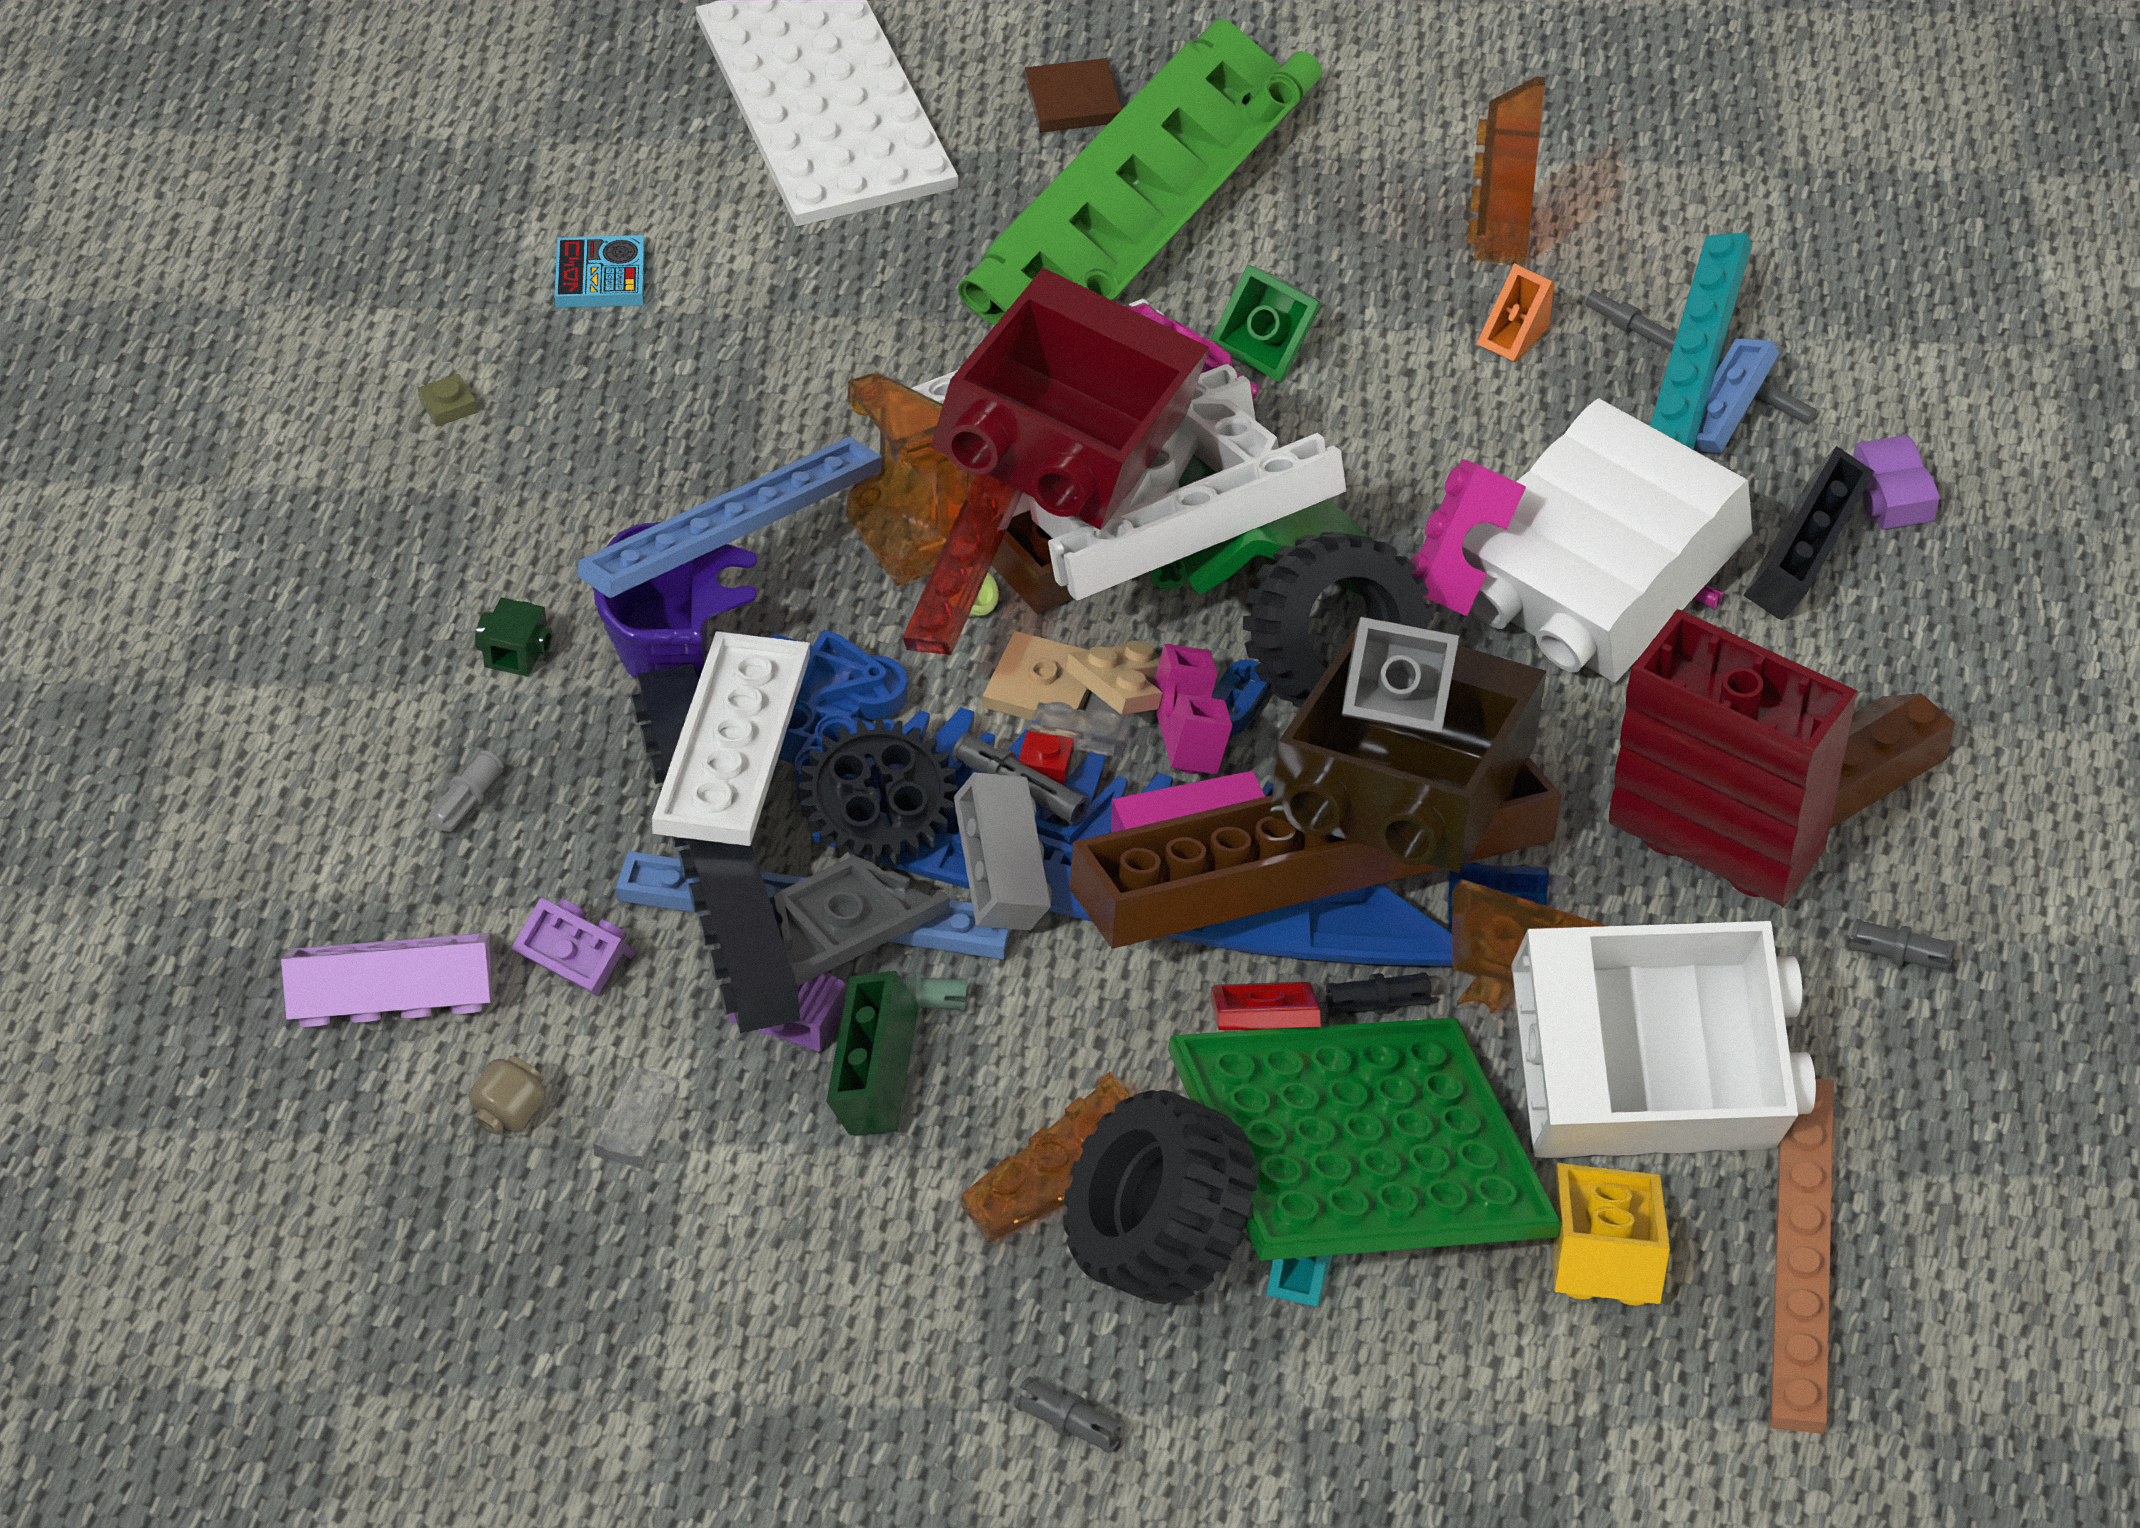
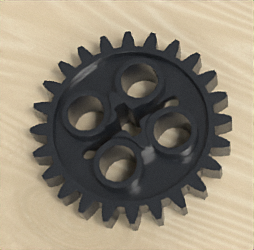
(834, 801)

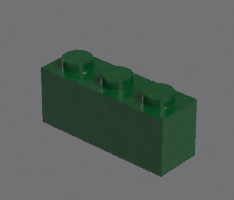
(872, 1053)

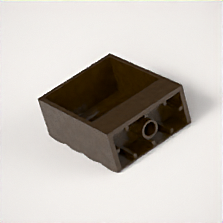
(1406, 787)

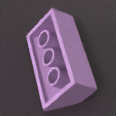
(387, 977)

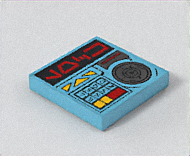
(599, 271)

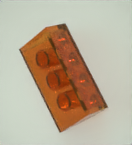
(1506, 174)

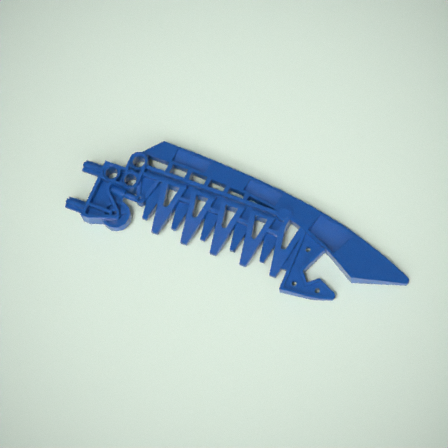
(1350, 926)

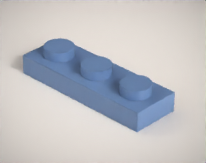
(1733, 391)

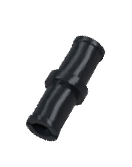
(1378, 993)

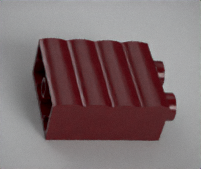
(1069, 398)
(1730, 757)

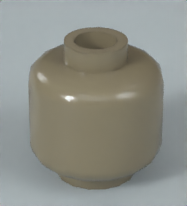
(507, 1095)

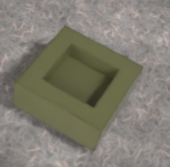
(447, 400)

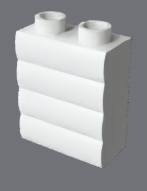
(1608, 541)
(1659, 1039)

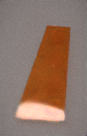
(1037, 1177)

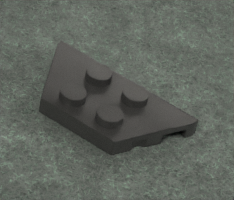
(848, 914)

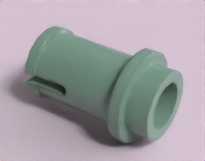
(937, 992)

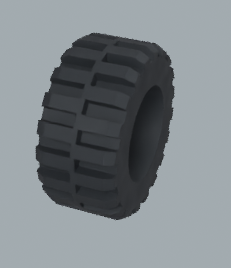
(1294, 583)
(1159, 1196)

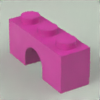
(1471, 498)
(1190, 720)

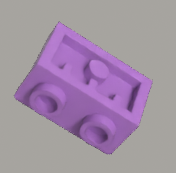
(571, 946)

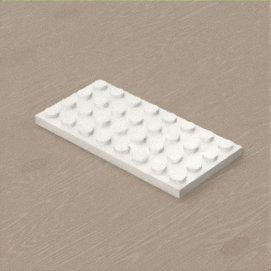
(826, 104)

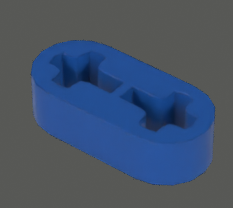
(1245, 701)

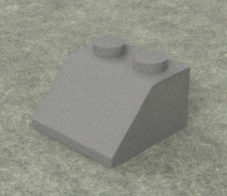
(1399, 675)

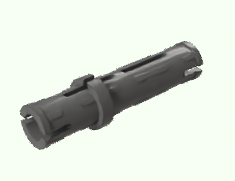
(1042, 789)

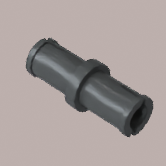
(1902, 945)
(1069, 1414)

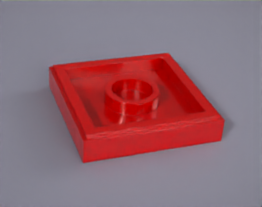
(1265, 1005)

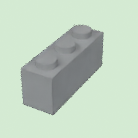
(1002, 851)

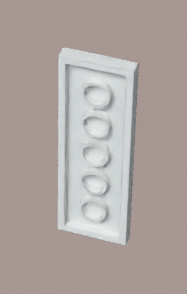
(731, 739)

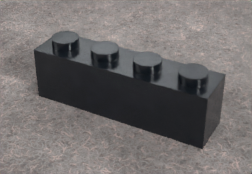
(1809, 533)

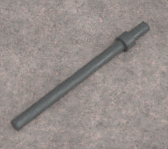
(1629, 318)

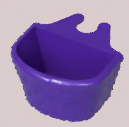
(668, 616)

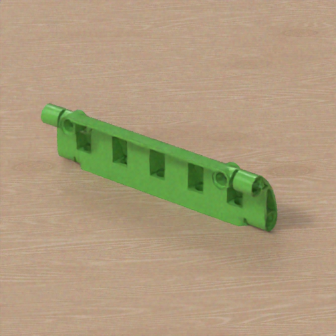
(1145, 170)

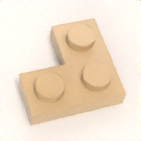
(1119, 675)

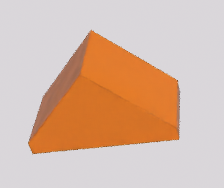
(1519, 314)

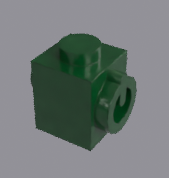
(513, 636)

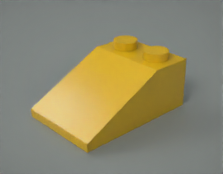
(1610, 1234)

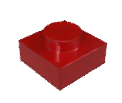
(1047, 754)

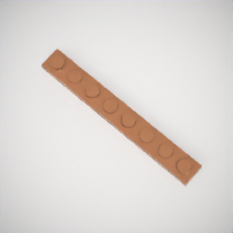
(1803, 1270)

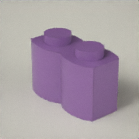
(1900, 487)

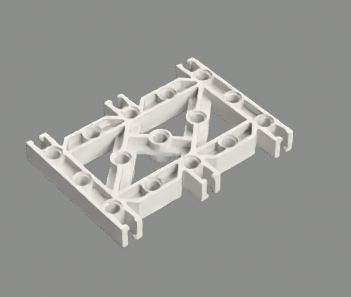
(1165, 522)

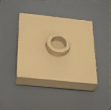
(1033, 673)

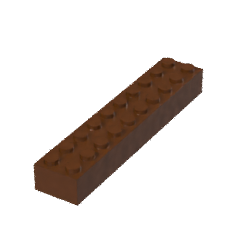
(1247, 863)

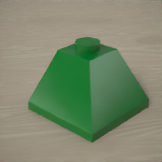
(1266, 322)

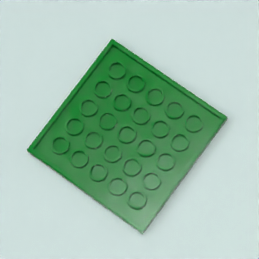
(1368, 1137)

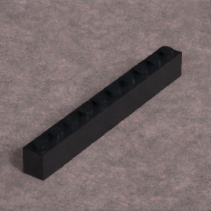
(725, 877)

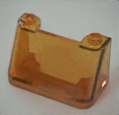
(918, 493)

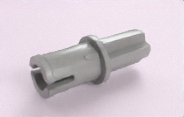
(466, 791)

